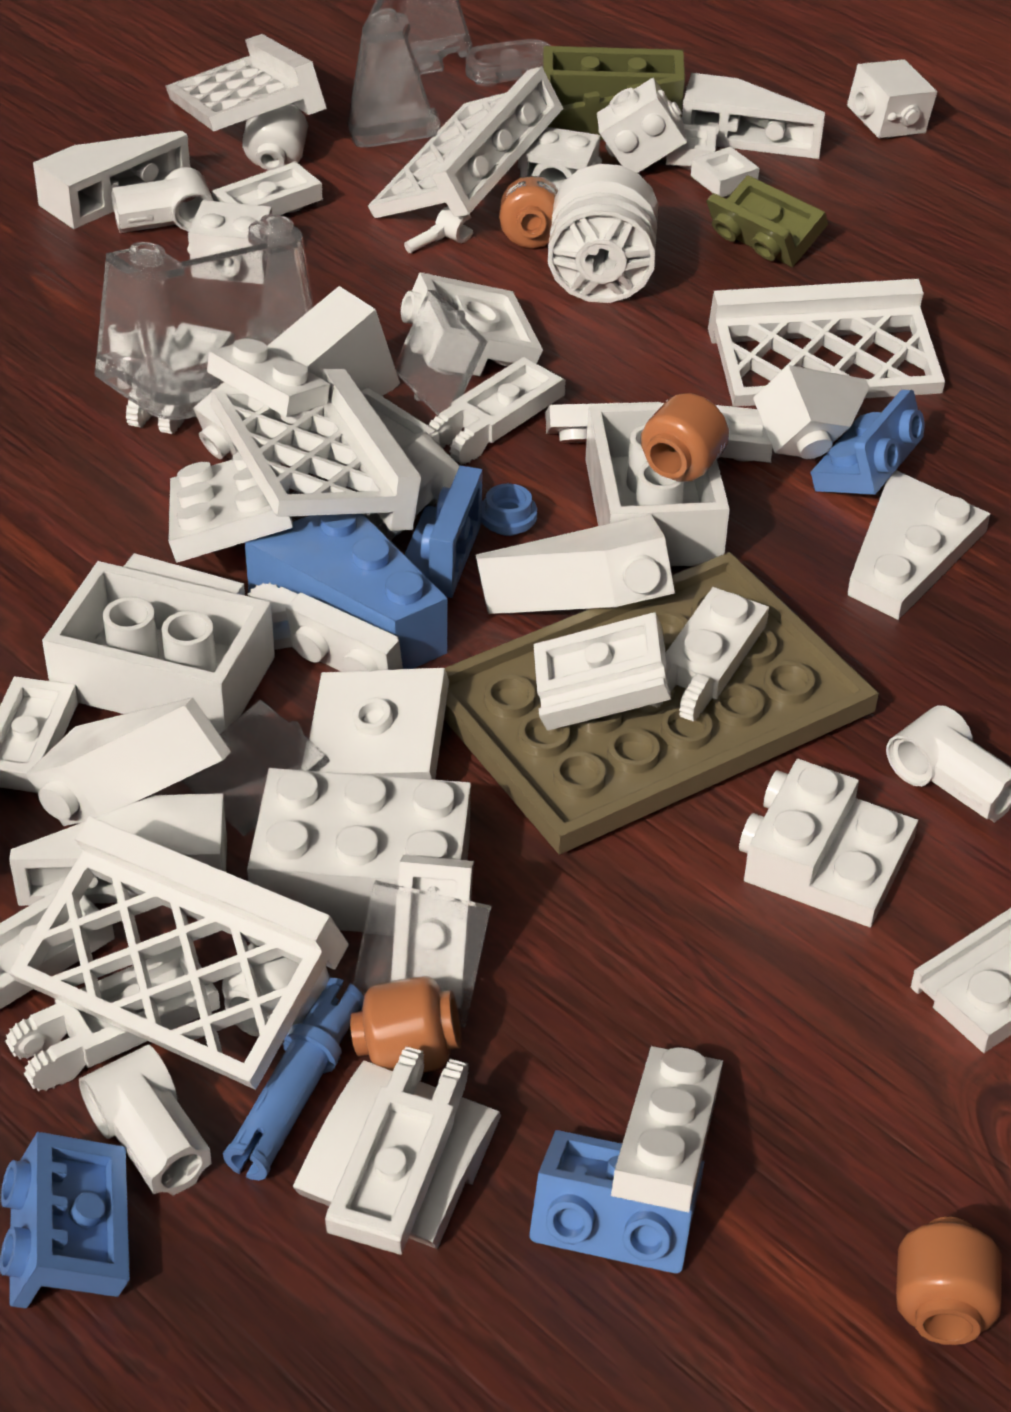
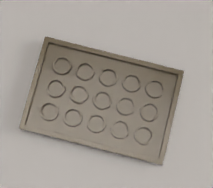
(636, 761)

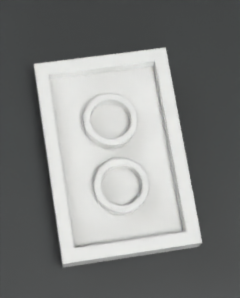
(218, 509)

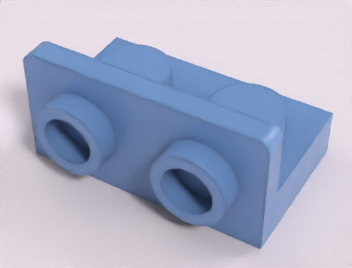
(871, 448)
(448, 531)
(580, 1215)
(66, 1218)

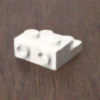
(488, 309)
(825, 843)

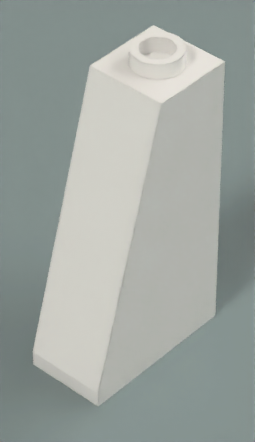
(332, 335)

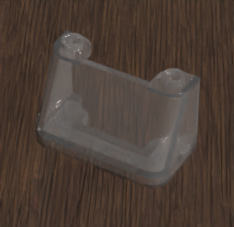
(394, 51)
(169, 313)

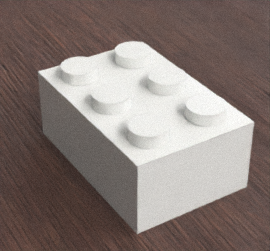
(626, 487)
(158, 640)
(337, 833)

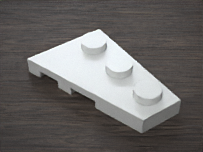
(912, 543)

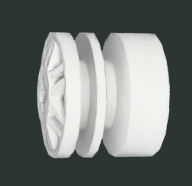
(603, 233)

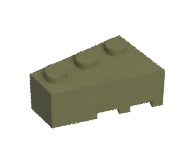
(591, 77)

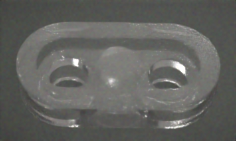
(503, 61)

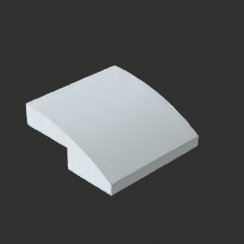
(457, 1165)

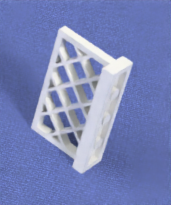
(250, 86)
(473, 149)
(822, 315)
(355, 438)
(219, 904)

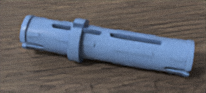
(309, 1052)

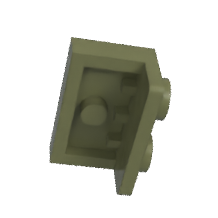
(767, 220)

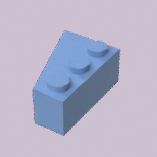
(358, 572)

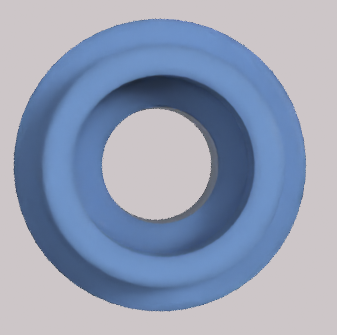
(508, 509)

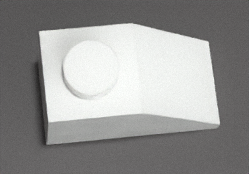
(808, 409)

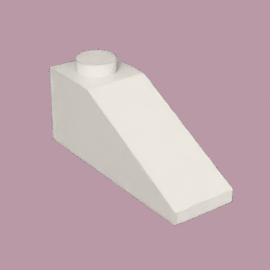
(752, 116)
(80, 179)
(579, 569)
(125, 760)
(179, 822)

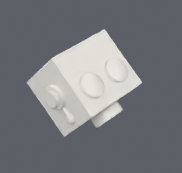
(891, 98)
(641, 126)
(559, 154)
(222, 227)

